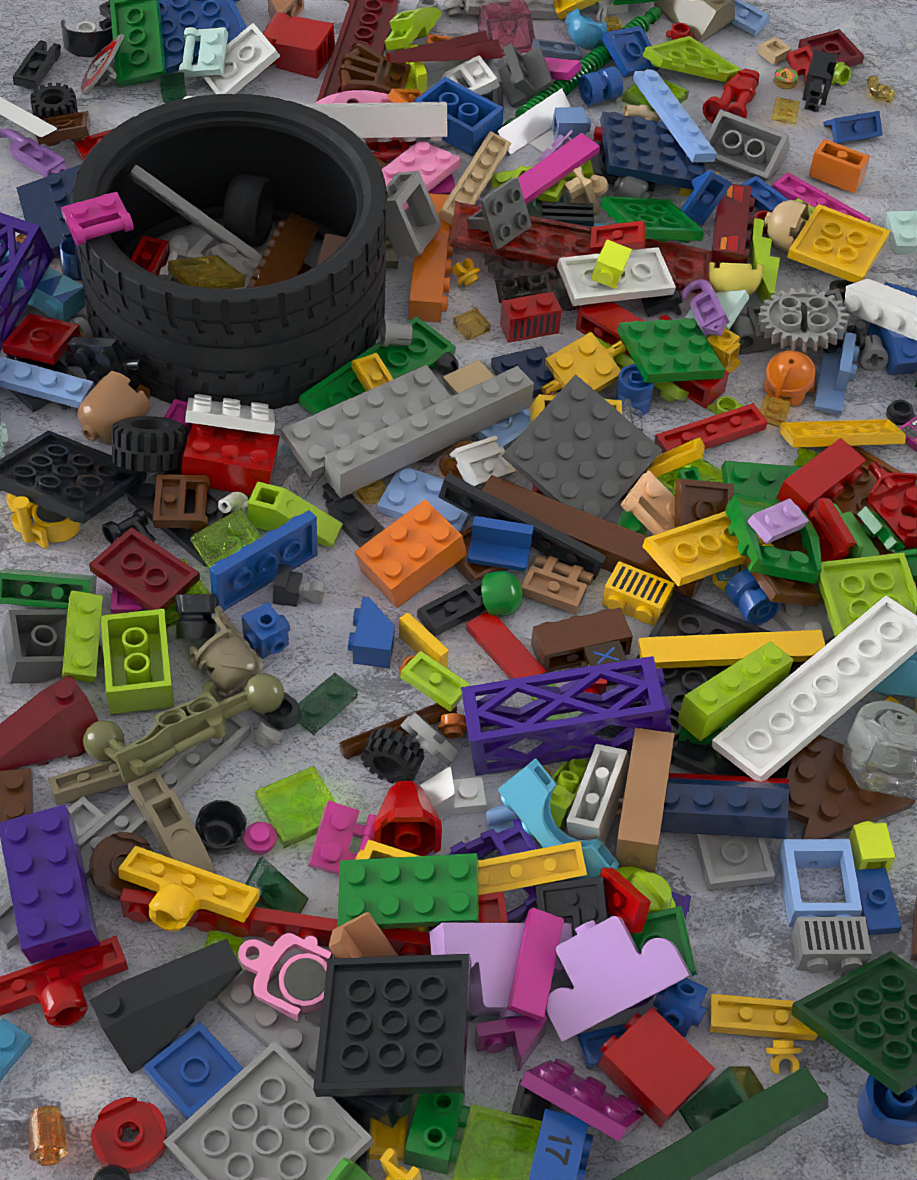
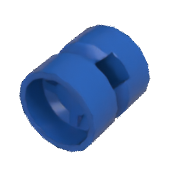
(600, 86)
(633, 386)
(750, 598)

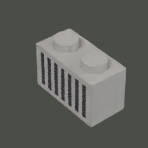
(830, 943)

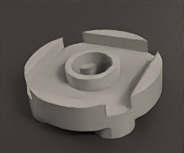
(430, 738)

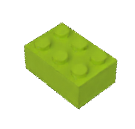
(137, 661)

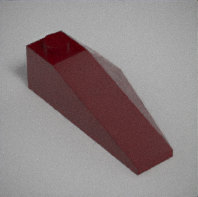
(46, 727)

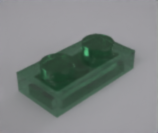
(326, 702)

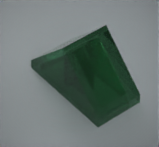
(275, 889)

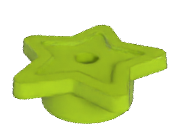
(723, 403)

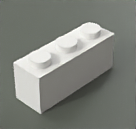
(599, 794)

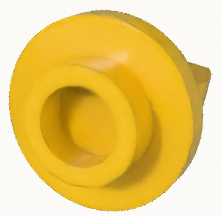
(468, 275)
(782, 1050)

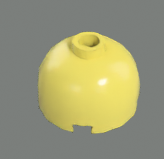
(735, 277)

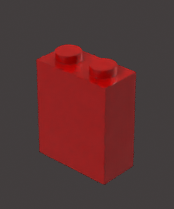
(654, 1066)

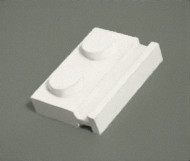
(481, 460)

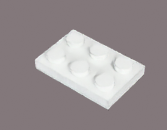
(244, 60)

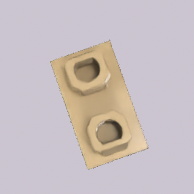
(586, 190)

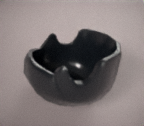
(221, 826)

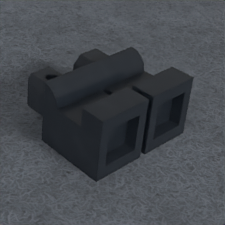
(819, 79)

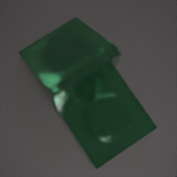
(172, 86)

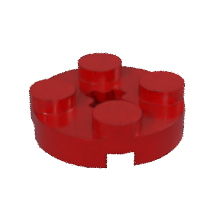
(137, 1116)

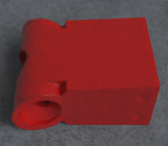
(301, 42)

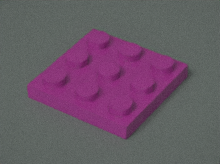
(584, 1098)

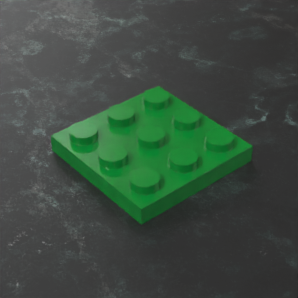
(661, 216)
(670, 350)

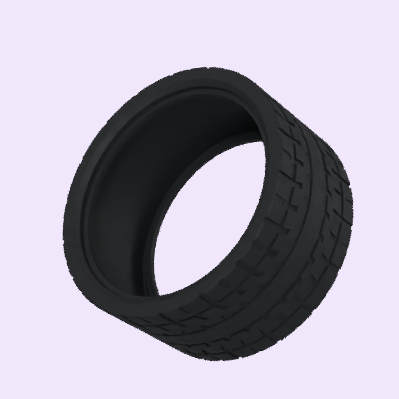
(246, 341)

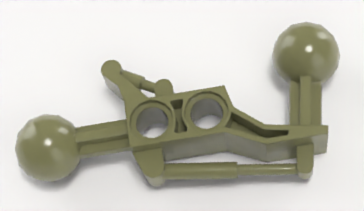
(180, 726)

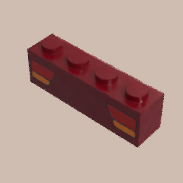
(731, 226)

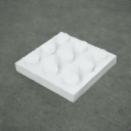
(230, 414)

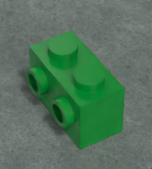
(434, 1131)

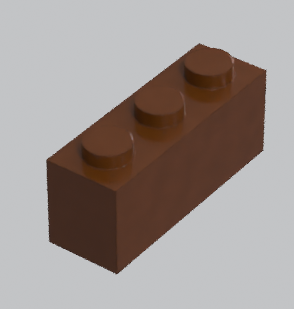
(562, 642)

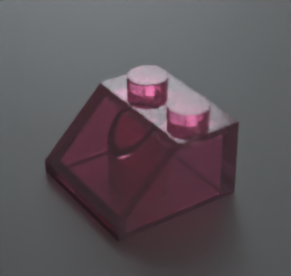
(509, 23)

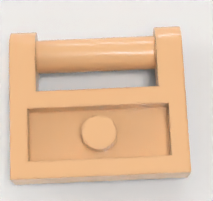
(651, 504)

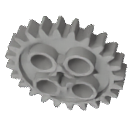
(782, 319)

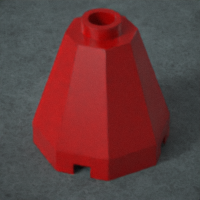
(408, 820)

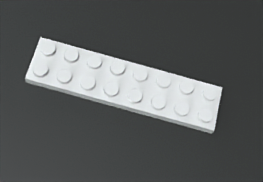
(820, 690)

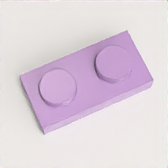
(778, 521)

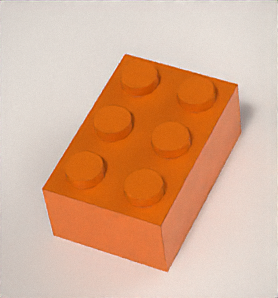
(411, 553)

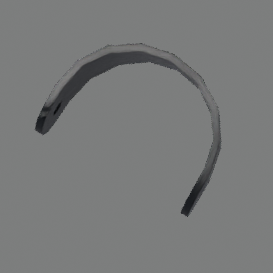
(85, 43)

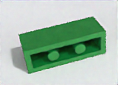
(42, 587)

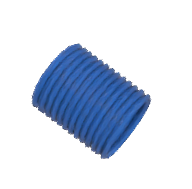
(70, 259)

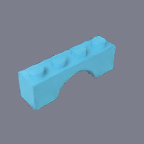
(530, 797)

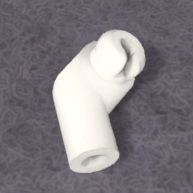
(234, 502)

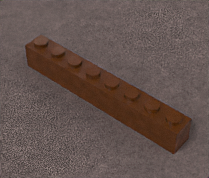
(284, 252)
(601, 535)

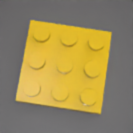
(839, 244)

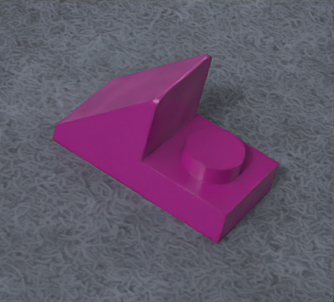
(519, 1032)

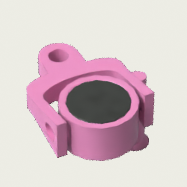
(300, 977)

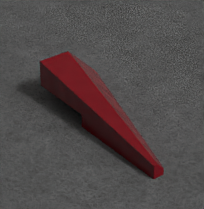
(452, 49)

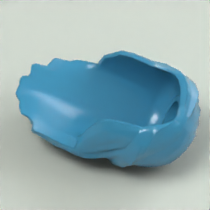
(584, 30)

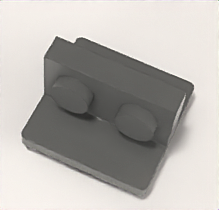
(524, 74)
(502, 214)

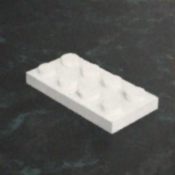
(643, 278)

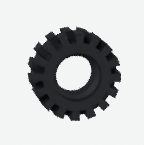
(53, 101)
(392, 755)

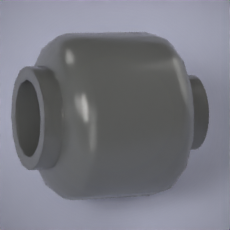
(630, 187)

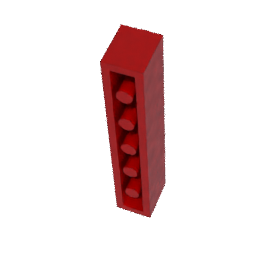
(603, 322)

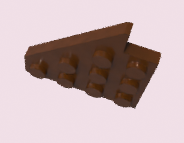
(828, 797)

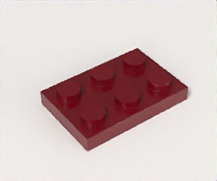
(144, 571)

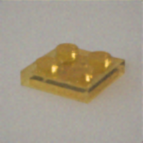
(206, 272)

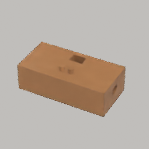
(644, 799)

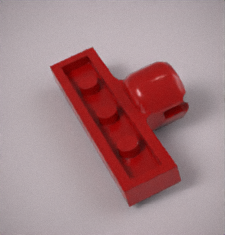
(60, 981)

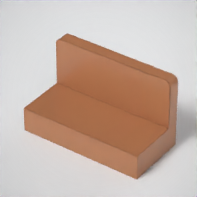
(360, 939)

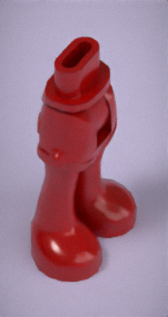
(738, 89)

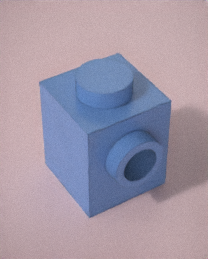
(570, 119)

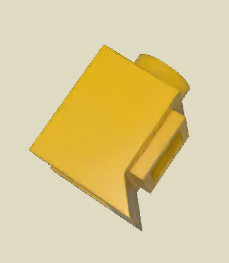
(726, 349)

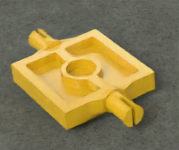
(587, 360)

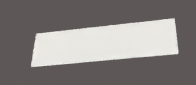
(532, 122)

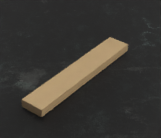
(476, 174)

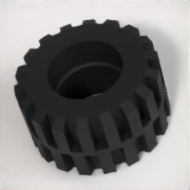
(148, 444)

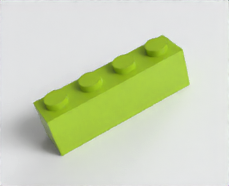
(734, 690)

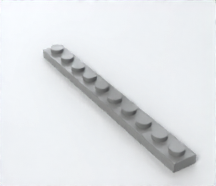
(179, 774)

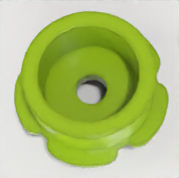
(841, 74)

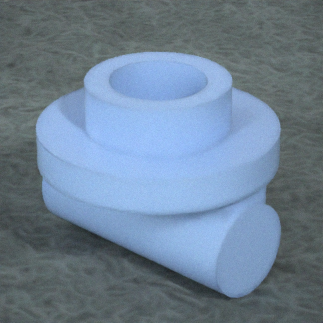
(500, 818)

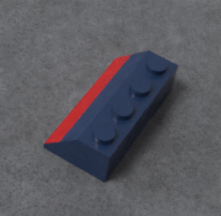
(726, 806)

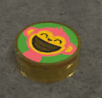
(785, 78)

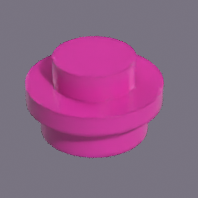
(260, 837)

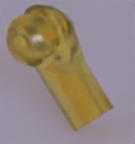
(879, 91)

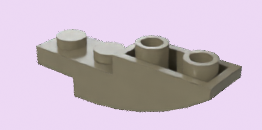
(169, 821)

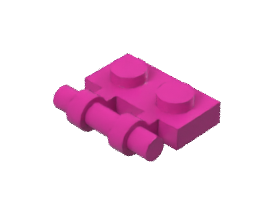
(335, 835)

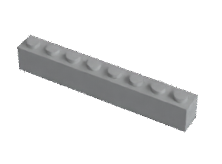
(428, 431)

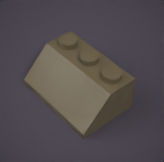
(701, 16)

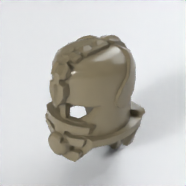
(226, 658)

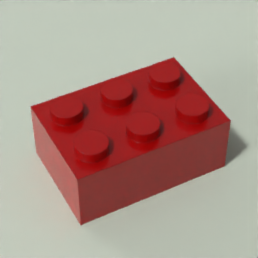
(230, 457)

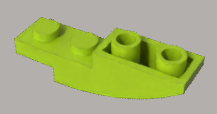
(411, 25)

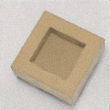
(774, 50)

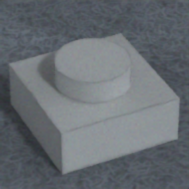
(84, 815)

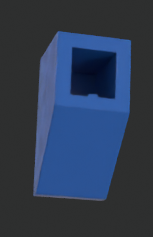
(374, 636)

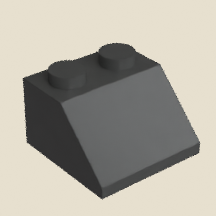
(34, 644)

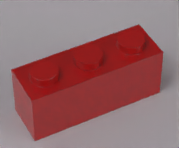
(823, 476)

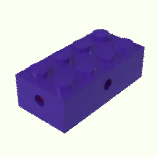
(48, 884)

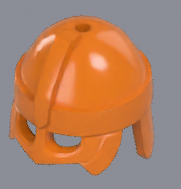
(790, 375)

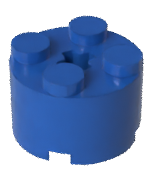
(886, 1114)

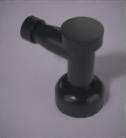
(859, 327)
(138, 522)

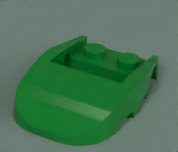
(768, 559)

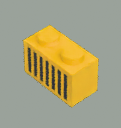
(637, 593)

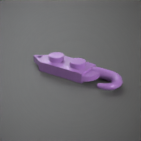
(32, 154)
(706, 307)

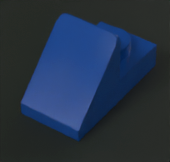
(707, 193)

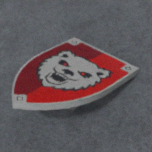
(99, 65)

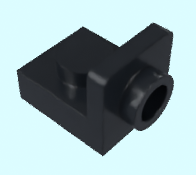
(657, 304)

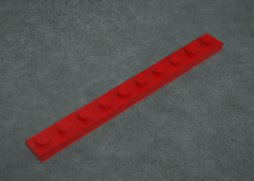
(273, 924)

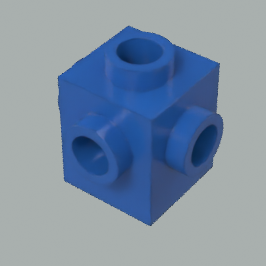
(265, 630)
(682, 1005)

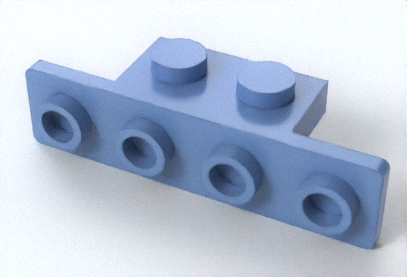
(834, 375)

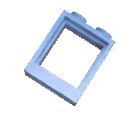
(818, 854)

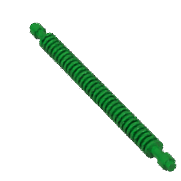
(591, 63)

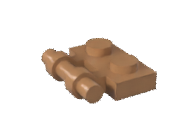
(556, 589)

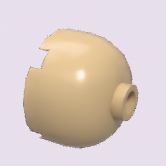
(786, 223)

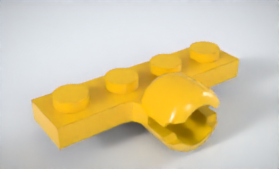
(185, 889)

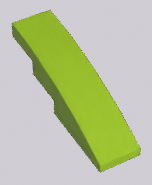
(760, 254)

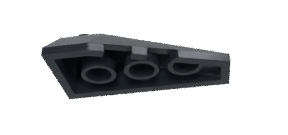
(156, 1005)

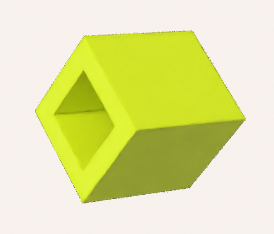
(611, 264)
(871, 846)

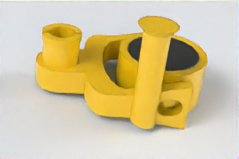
(47, 525)

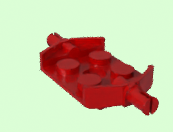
(891, 497)

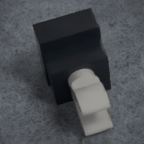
(289, 587)

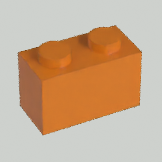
(839, 166)

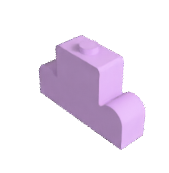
(493, 957)
(609, 975)

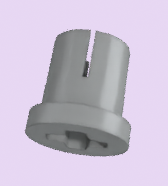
(395, 333)
(876, 348)

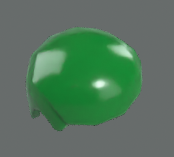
(501, 593)

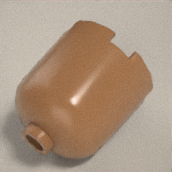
(108, 403)

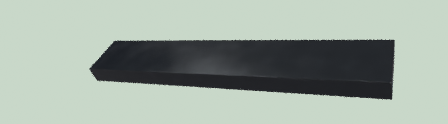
(544, 539)

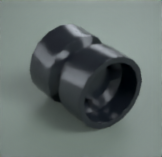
(196, 616)

